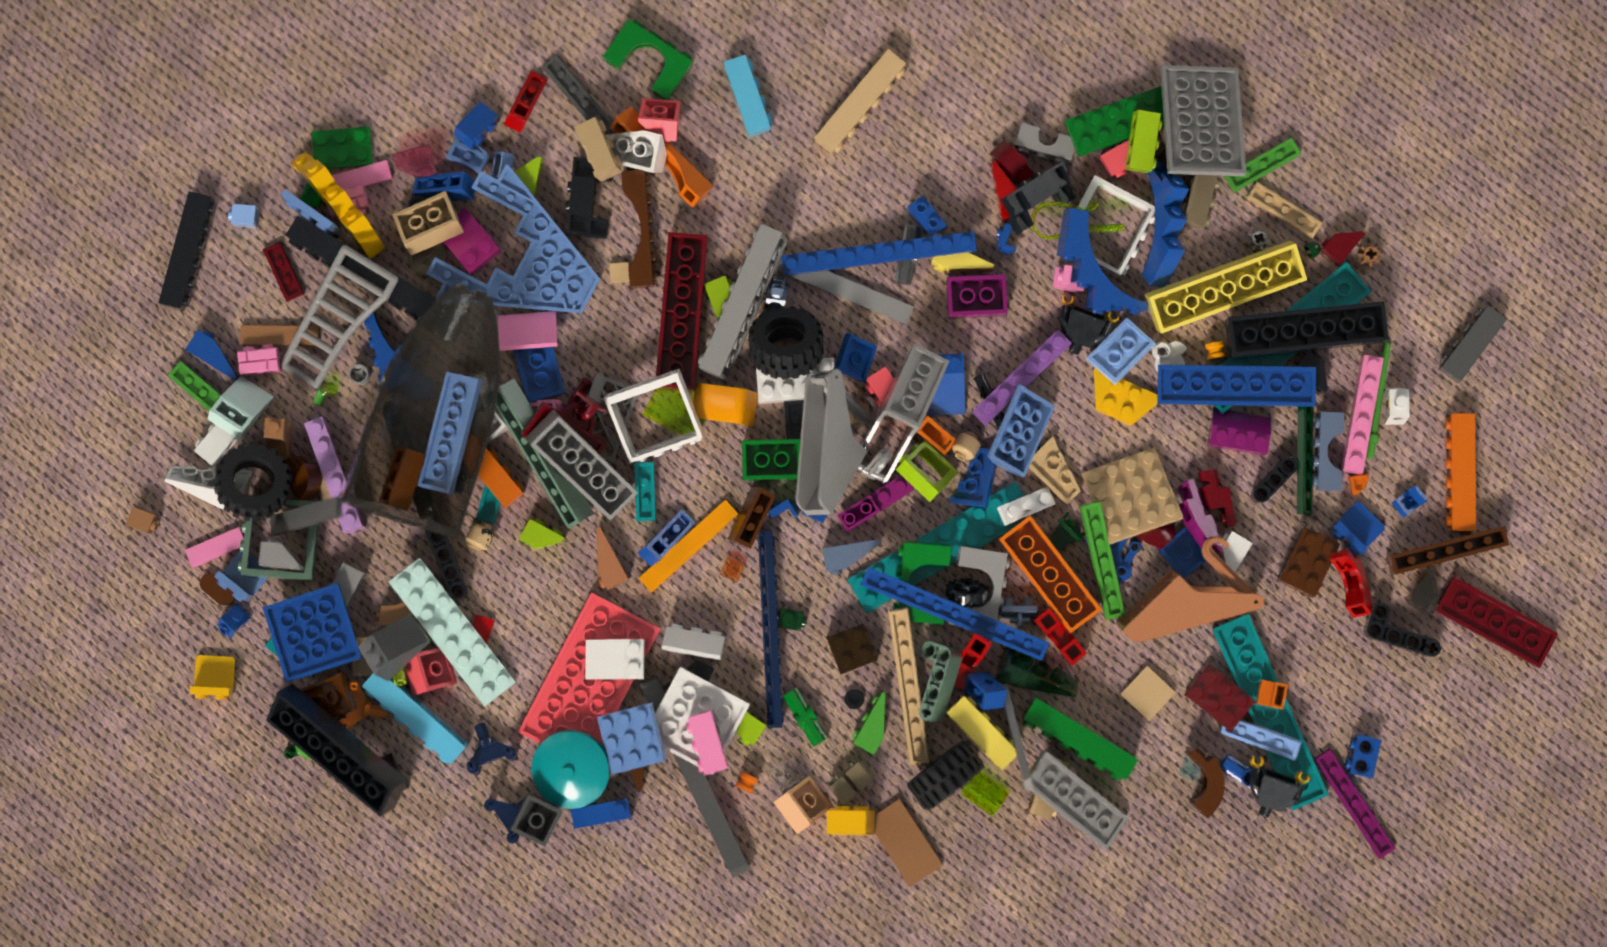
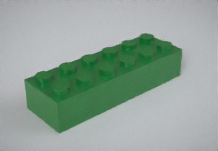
(1080, 739)

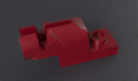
(1216, 497)

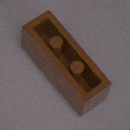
(402, 478)
(751, 517)

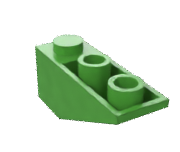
(873, 729)

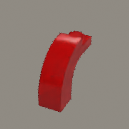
(1355, 581)
(971, 656)

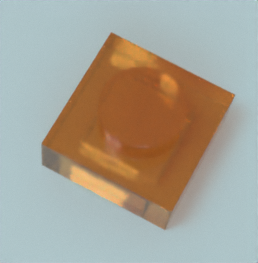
(732, 569)

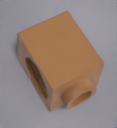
(142, 520)

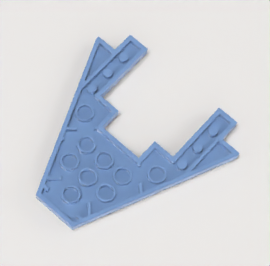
(552, 269)

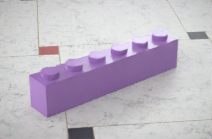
(1023, 375)

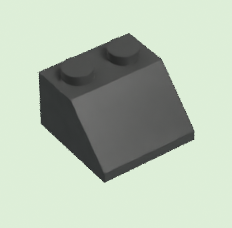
(536, 820)

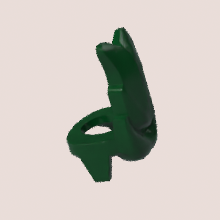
(1066, 533)

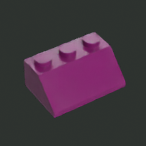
(1239, 432)

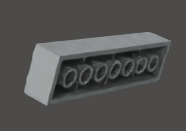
(743, 302)

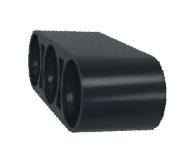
(1282, 476)

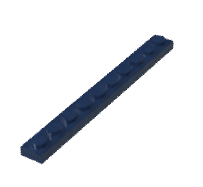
(769, 625)

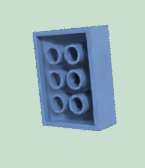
(1020, 431)

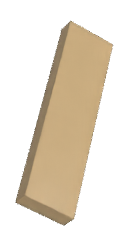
(1284, 210)

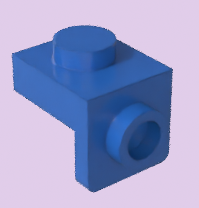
(1003, 235)
(1409, 501)
(777, 508)
(233, 621)

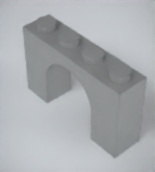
(994, 565)

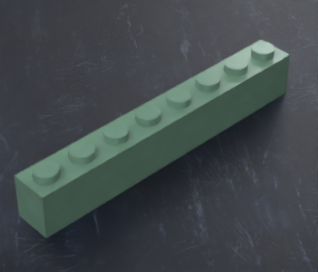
(565, 497)

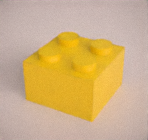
(851, 822)

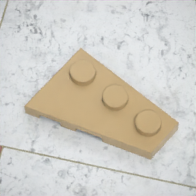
(1053, 471)

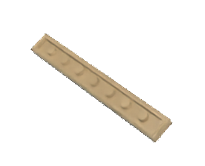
(908, 685)

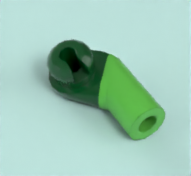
(293, 751)

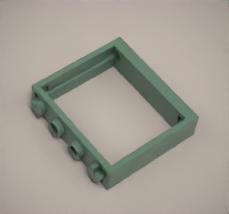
(311, 552)

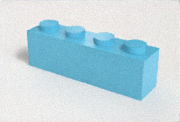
(747, 96)

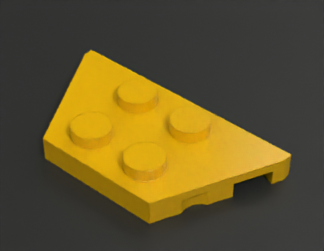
(1122, 401)

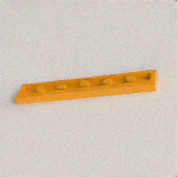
(688, 546)

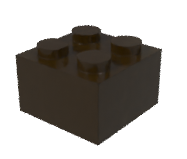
(851, 649)

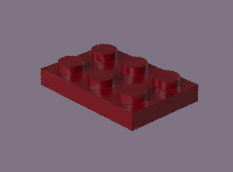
(1220, 698)

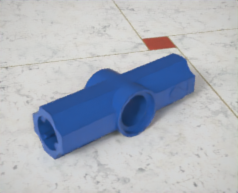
(1235, 769)

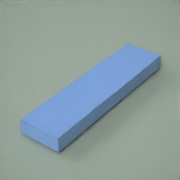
(1265, 739)

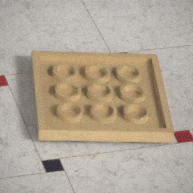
(1133, 495)

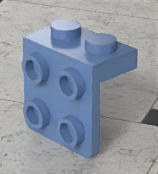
(243, 587)

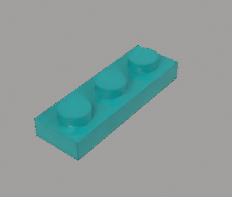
(646, 491)

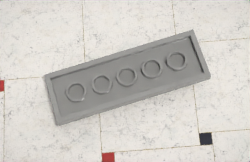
(1076, 800)

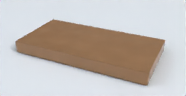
(905, 843)

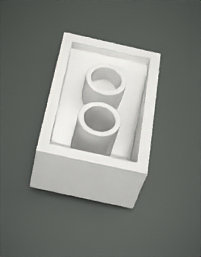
(615, 659)

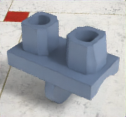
(777, 293)
(1019, 614)

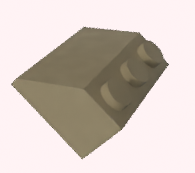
(1200, 200)

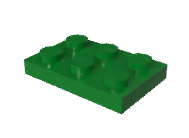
(343, 147)

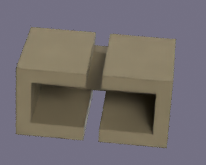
(857, 775)

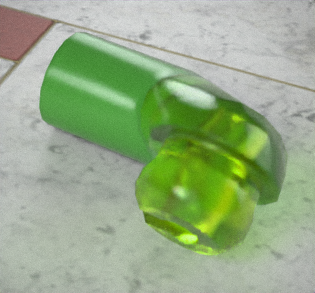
(322, 391)

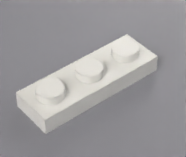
(1026, 506)

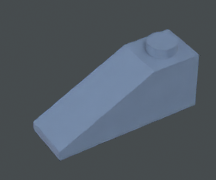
(843, 556)

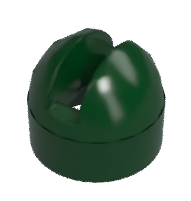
(1315, 249)

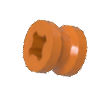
(747, 782)

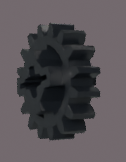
(966, 591)

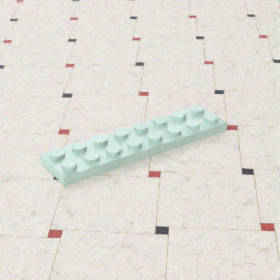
(451, 632)

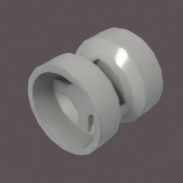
(357, 372)

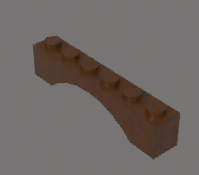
(641, 270)

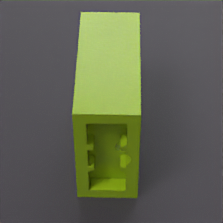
(918, 478)

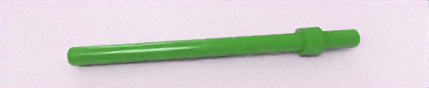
(1373, 439)

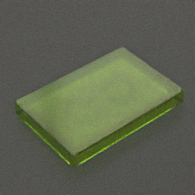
(670, 411)

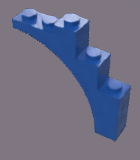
(1169, 221)
(1076, 247)

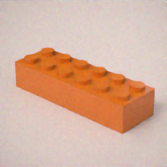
(1050, 574)

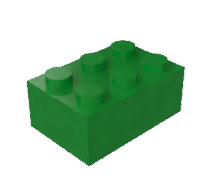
(770, 460)

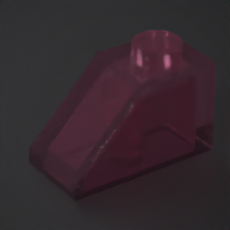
(416, 161)

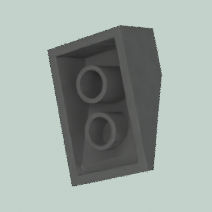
(393, 646)

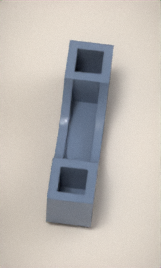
(1327, 476)

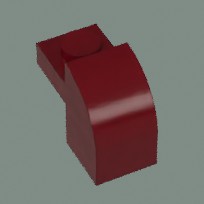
(1012, 162)

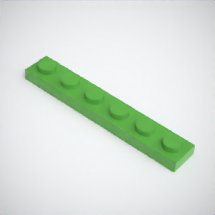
(1102, 560)

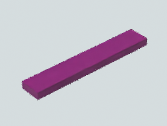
(1354, 803)

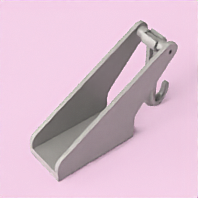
(906, 402)
(827, 446)

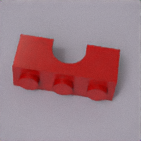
(1060, 636)

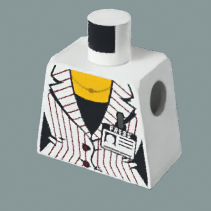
(1396, 406)

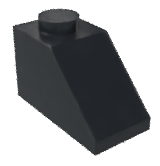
(1313, 359)

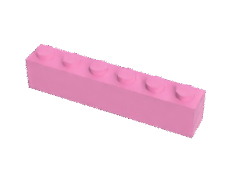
(1361, 414)

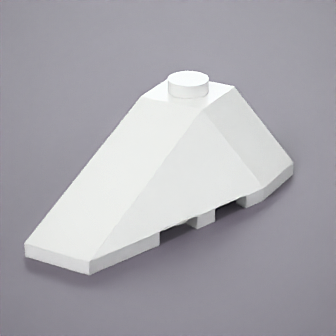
(640, 150)
(201, 482)

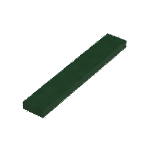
(1304, 460)

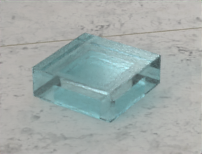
(1190, 770)

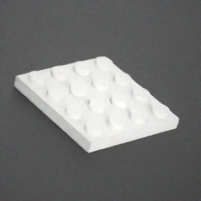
(690, 697)

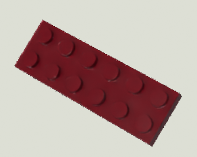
(1496, 622)

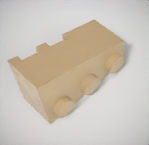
(598, 149)

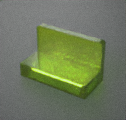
(985, 793)

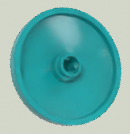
(570, 769)

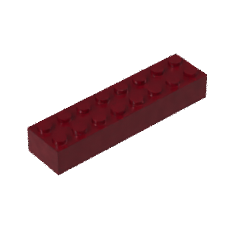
(682, 307)

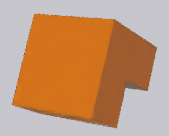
(1271, 694)

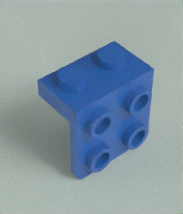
(1357, 528)

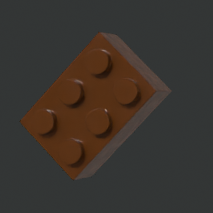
(1308, 562)

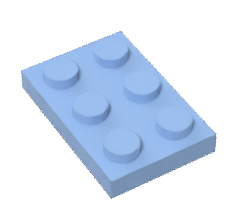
(1121, 351)

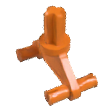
(363, 706)

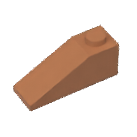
(609, 567)

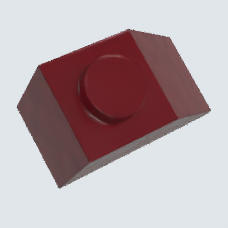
(1340, 245)

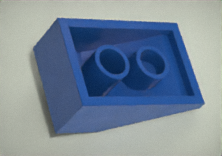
(951, 391)

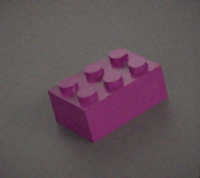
(976, 296)

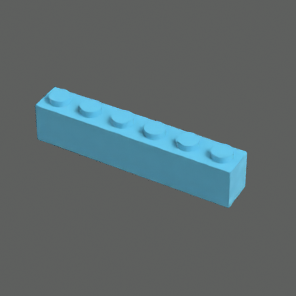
(417, 718)

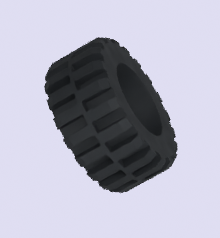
(790, 360)
(260, 458)
(945, 775)

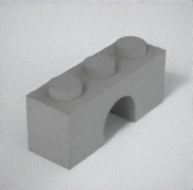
(1028, 141)

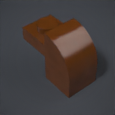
(307, 478)

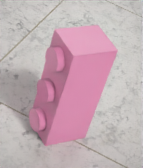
(707, 743)

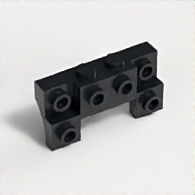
(1029, 194)
(582, 201)

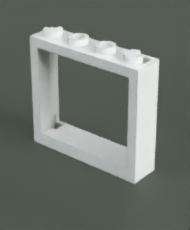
(1131, 199)
(657, 449)

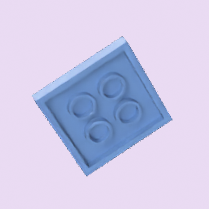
(310, 214)
(632, 738)

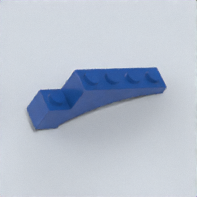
(377, 341)

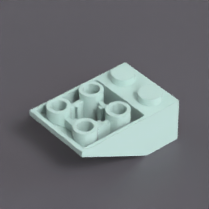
(239, 407)

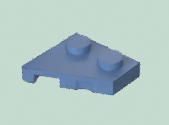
(473, 159)

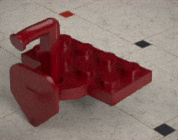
(576, 414)

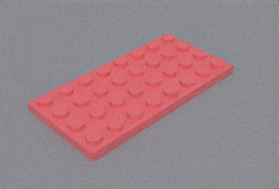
(568, 698)

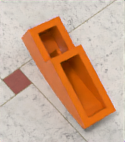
(935, 435)

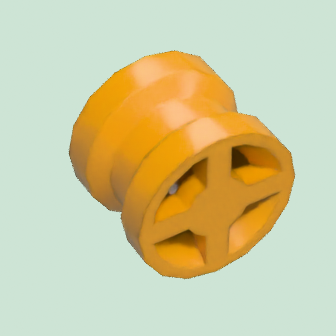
(1215, 350)

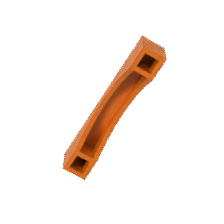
(690, 182)

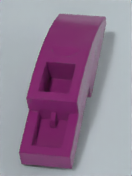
(875, 503)
(1198, 524)

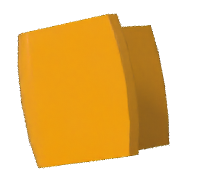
(725, 404)

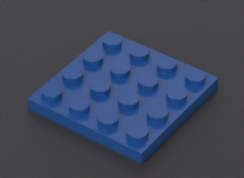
(312, 632)

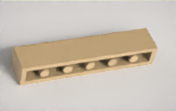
(860, 102)

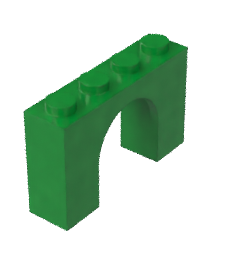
(635, 37)
(913, 555)

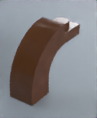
(1213, 782)

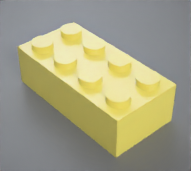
(982, 732)

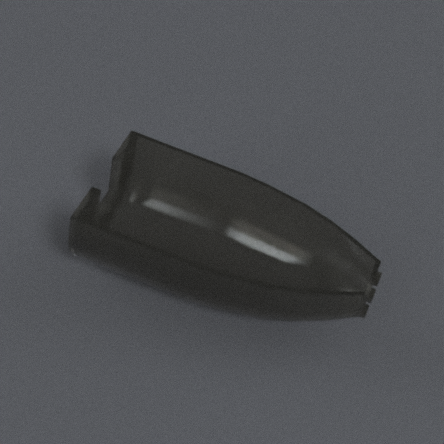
(451, 336)

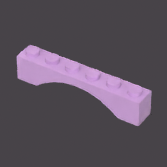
(332, 471)

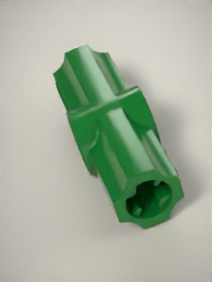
(805, 717)

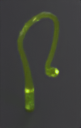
(1092, 206)

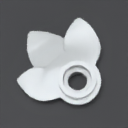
(1172, 354)

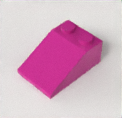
(474, 246)

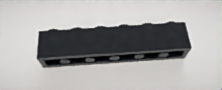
(186, 251)

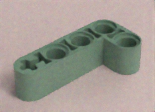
(941, 680)

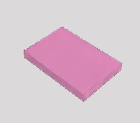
(527, 330)

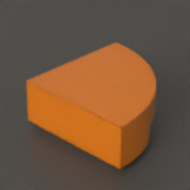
(1358, 483)

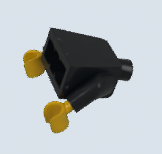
(1083, 327)
(1274, 789)

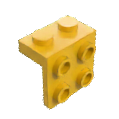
(213, 677)

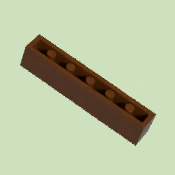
(1447, 550)

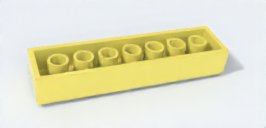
(1225, 286)

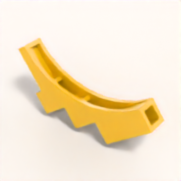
(340, 204)

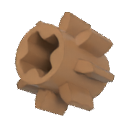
(1366, 259)

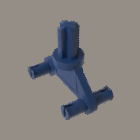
(488, 750)
(506, 813)

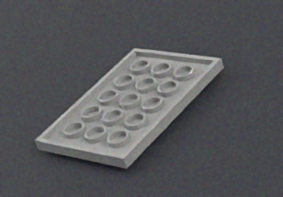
(1203, 120)

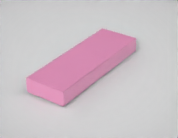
(364, 176)
(215, 547)

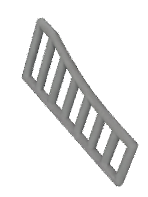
(355, 322)

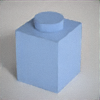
(243, 215)

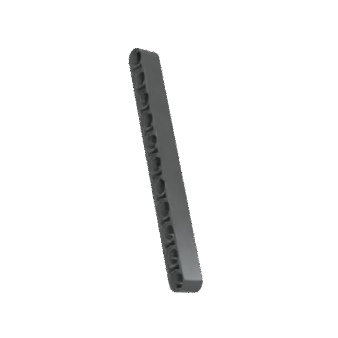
(703, 795)

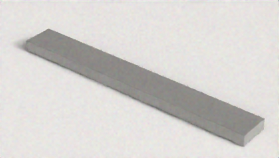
(855, 293)

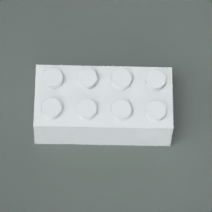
(778, 390)

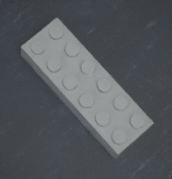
(581, 465)

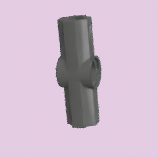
(905, 268)

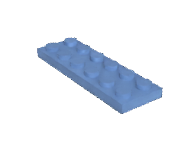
(449, 432)

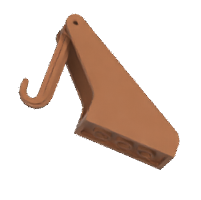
(1177, 606)

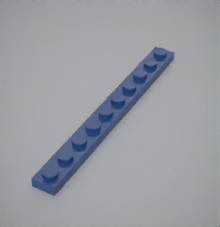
(878, 253)
(954, 613)

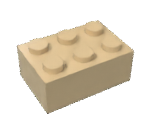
(428, 223)

